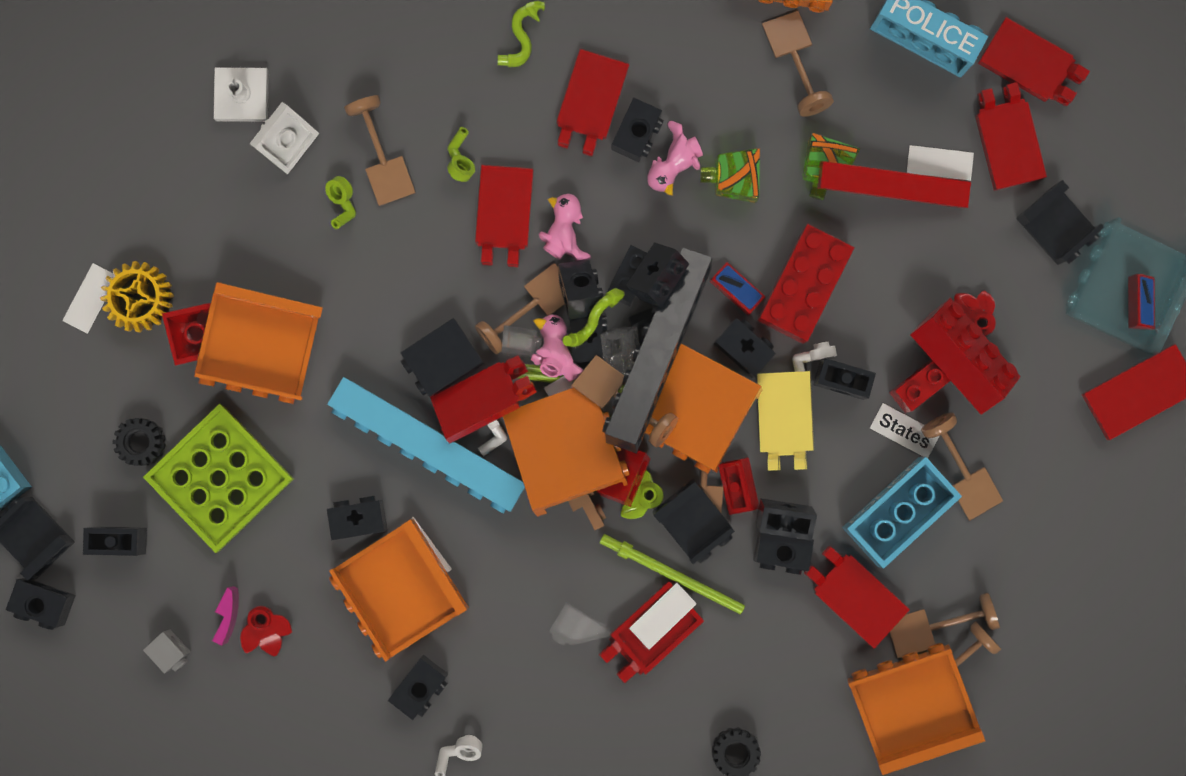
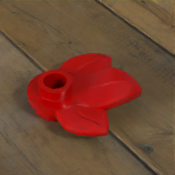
(978, 308)
(264, 635)

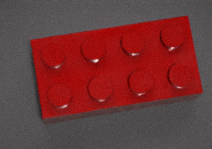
(805, 284)
(966, 356)

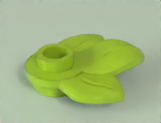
(641, 504)

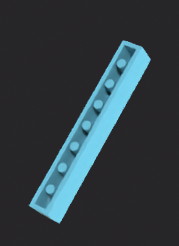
(426, 444)

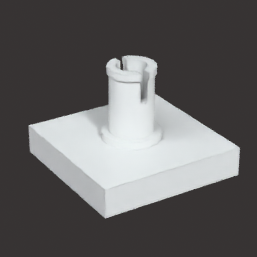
(241, 94)
(284, 138)

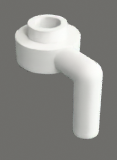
(820, 351)
(499, 438)
(466, 748)

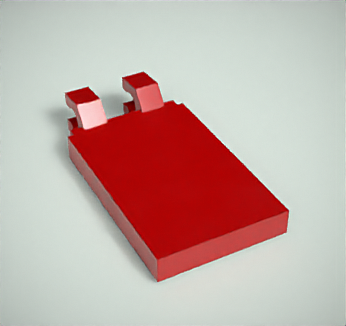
(1032, 63)
(591, 99)
(1009, 139)
(504, 211)
(482, 398)
(857, 597)
(635, 652)

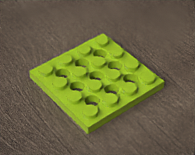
(182, 457)

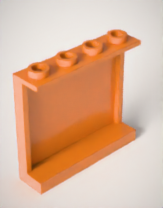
(257, 343)
(708, 405)
(563, 449)
(398, 590)
(915, 708)

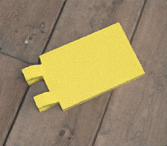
(785, 417)

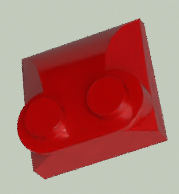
(185, 332)

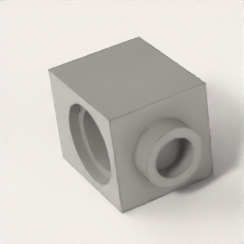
(167, 652)

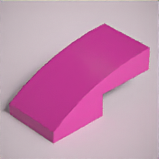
(229, 609)

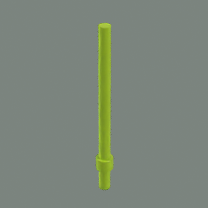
(626, 551)

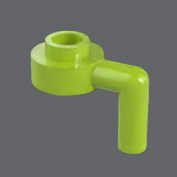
(459, 167)
(340, 192)

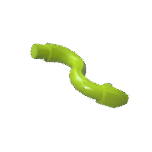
(520, 58)
(610, 299)

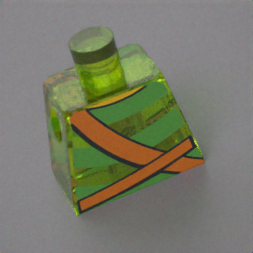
(824, 149)
(735, 175)

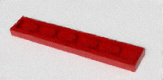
(893, 184)

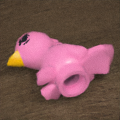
(680, 157)
(561, 235)
(554, 355)

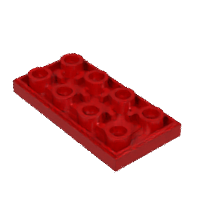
(1138, 392)

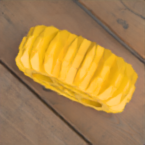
(134, 306)

